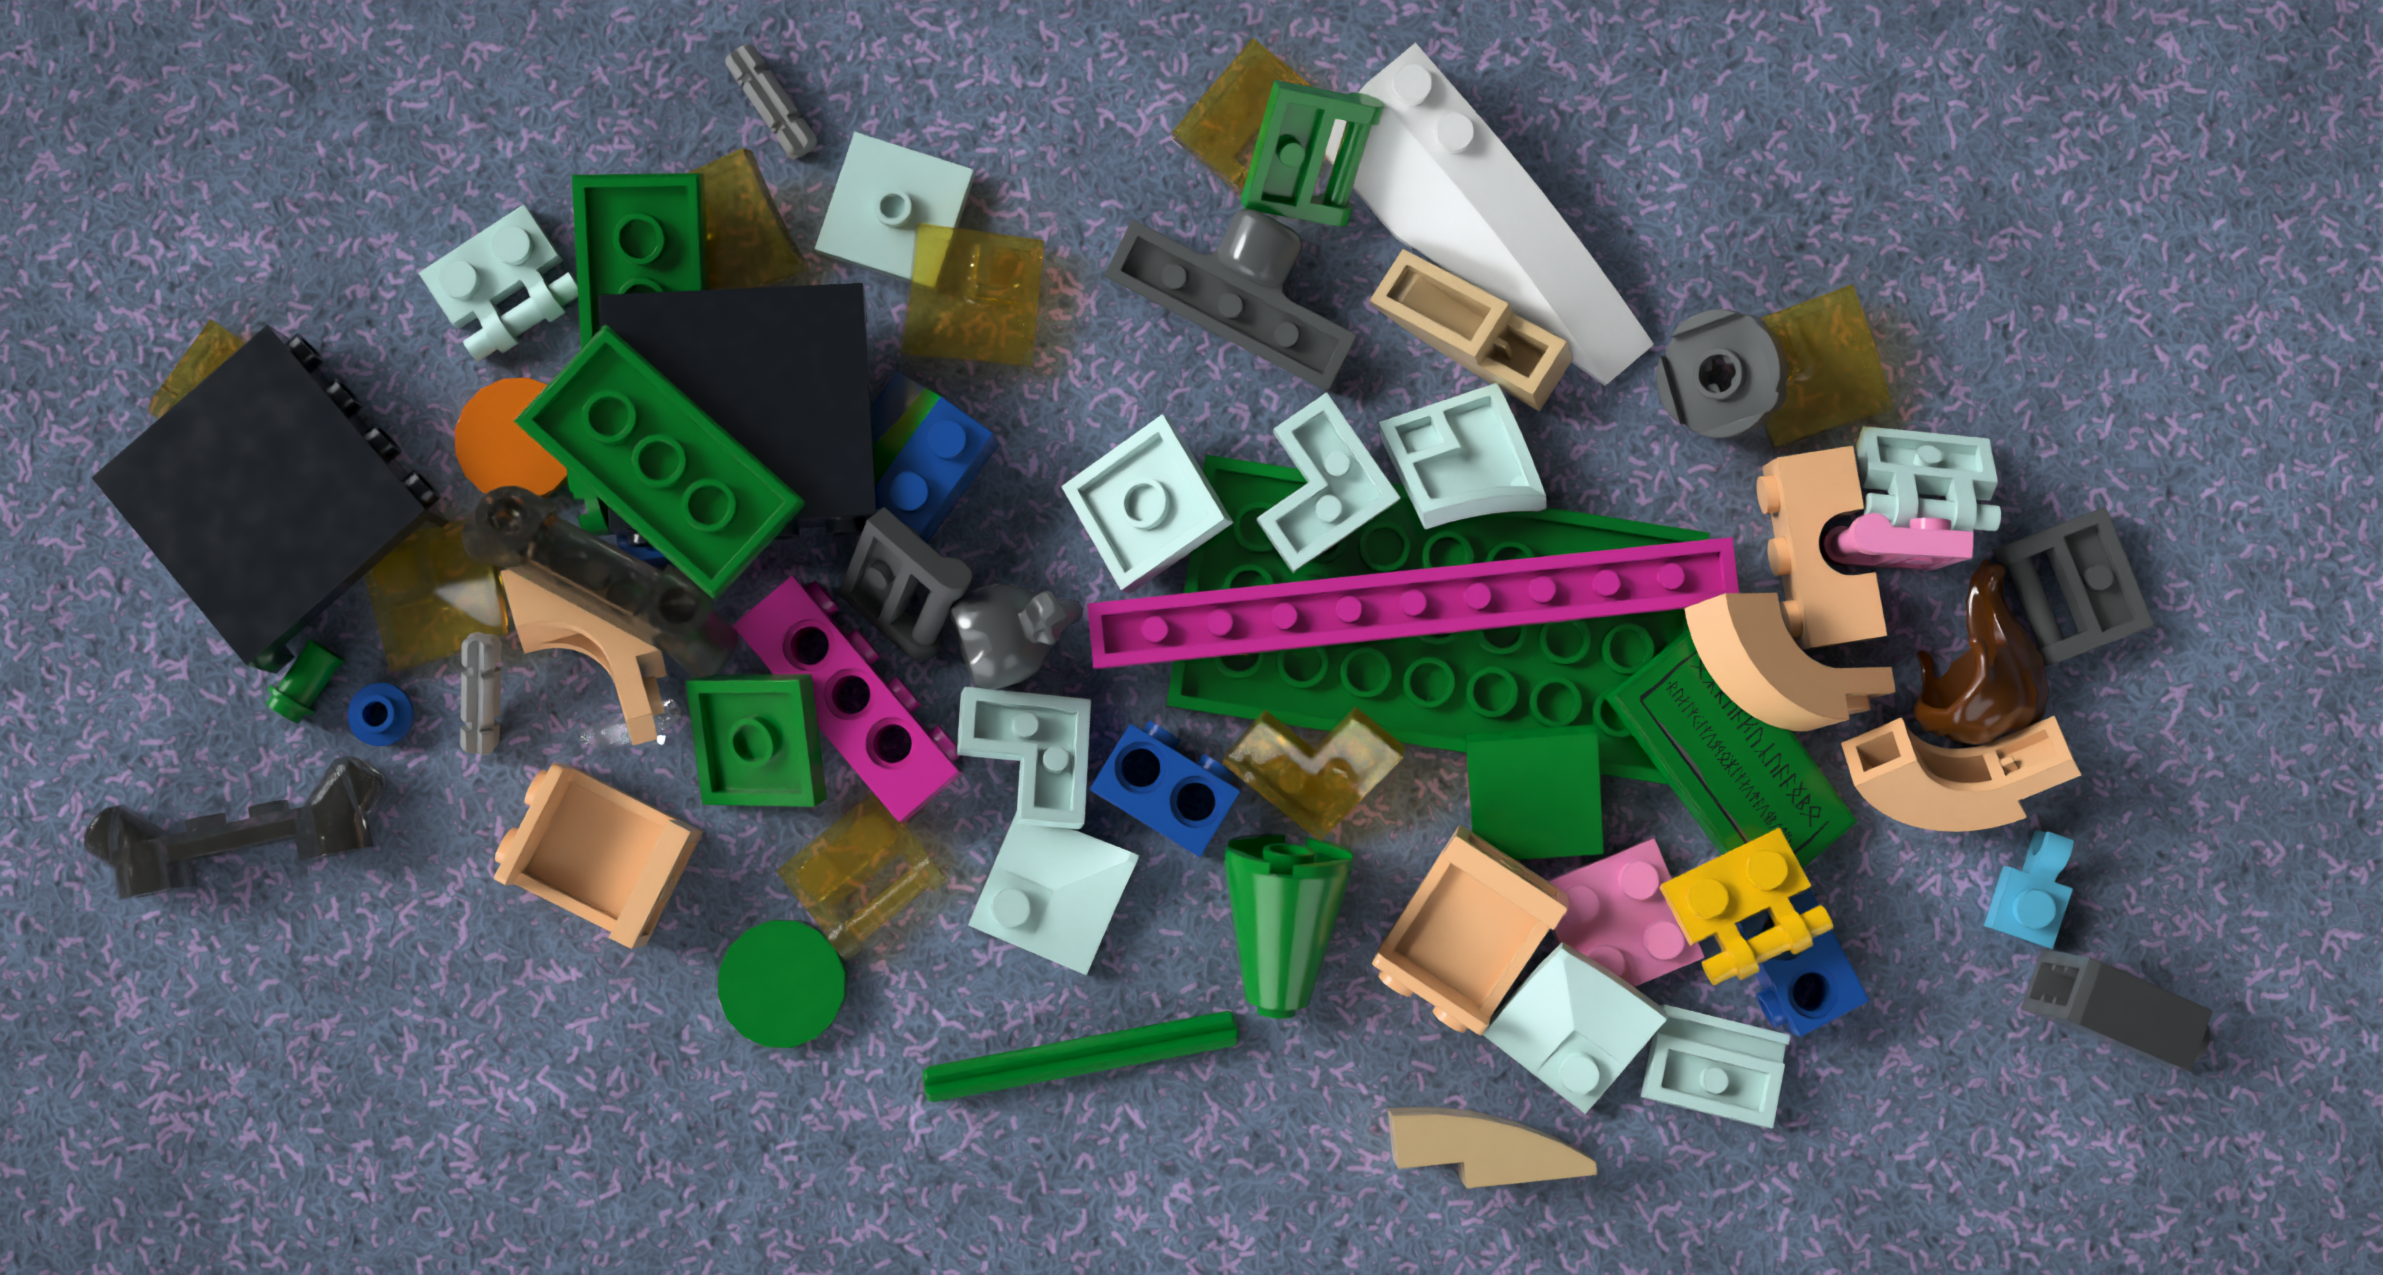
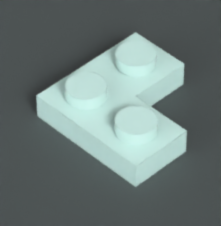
(1341, 490)
(1046, 737)

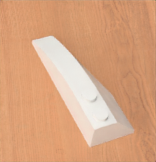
(1476, 213)

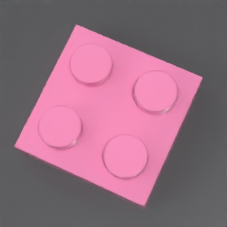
(1622, 915)

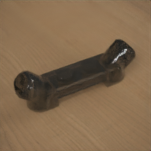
(655, 606)
(156, 862)

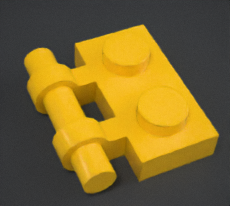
(1737, 887)

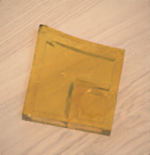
(744, 228)
(972, 296)
(1830, 368)
(433, 597)

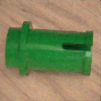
(304, 682)

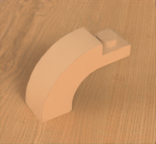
(553, 622)
(1766, 671)
(1961, 786)

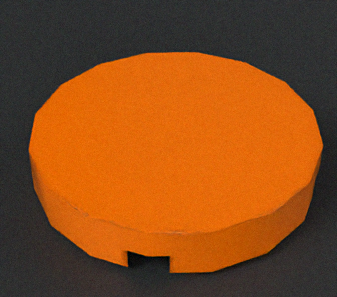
(496, 449)

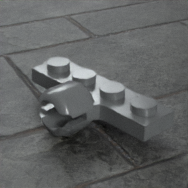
(1237, 292)

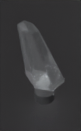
(614, 732)

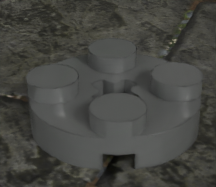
(1691, 356)

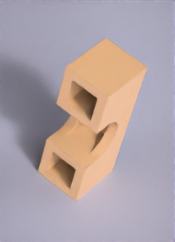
(1820, 603)

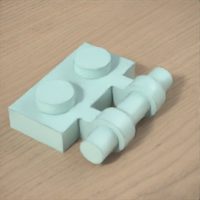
(492, 268)
(1932, 465)

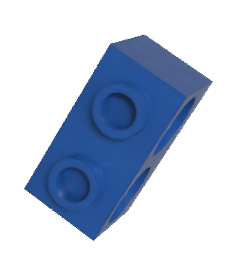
(1157, 803)
(1837, 982)

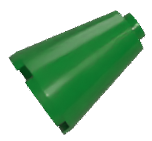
(1284, 915)

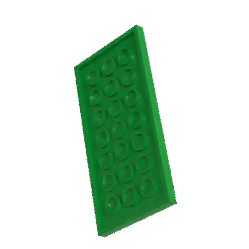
(1428, 685)

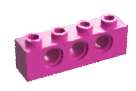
(775, 633)

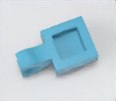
(2029, 900)

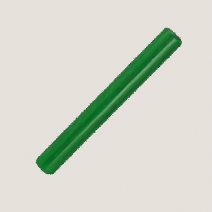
(1080, 1056)

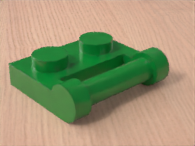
(1293, 150)

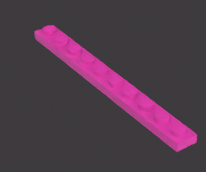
(1410, 603)

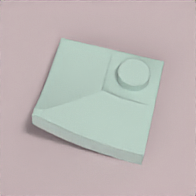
(1463, 458)
(1053, 892)
(1575, 1025)

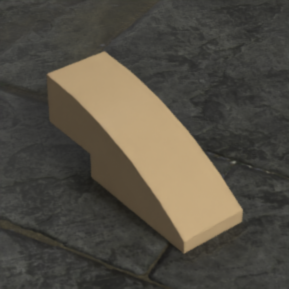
(1473, 329)
(1485, 1147)

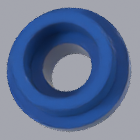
(399, 717)

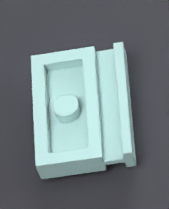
(1716, 1067)

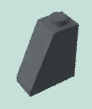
(2118, 1009)

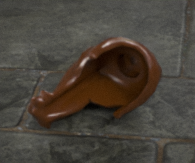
(1995, 683)

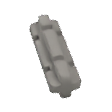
(771, 101)
(480, 693)

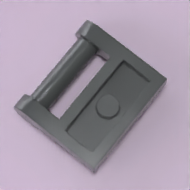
(884, 576)
(2091, 577)

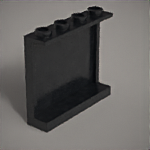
(778, 376)
(267, 494)

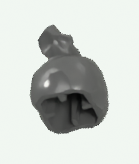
(1009, 631)

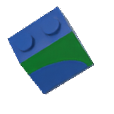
(924, 454)

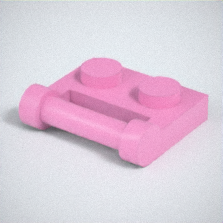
(1876, 543)

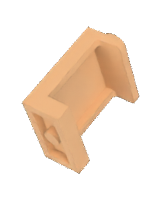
(597, 852)
(1468, 931)

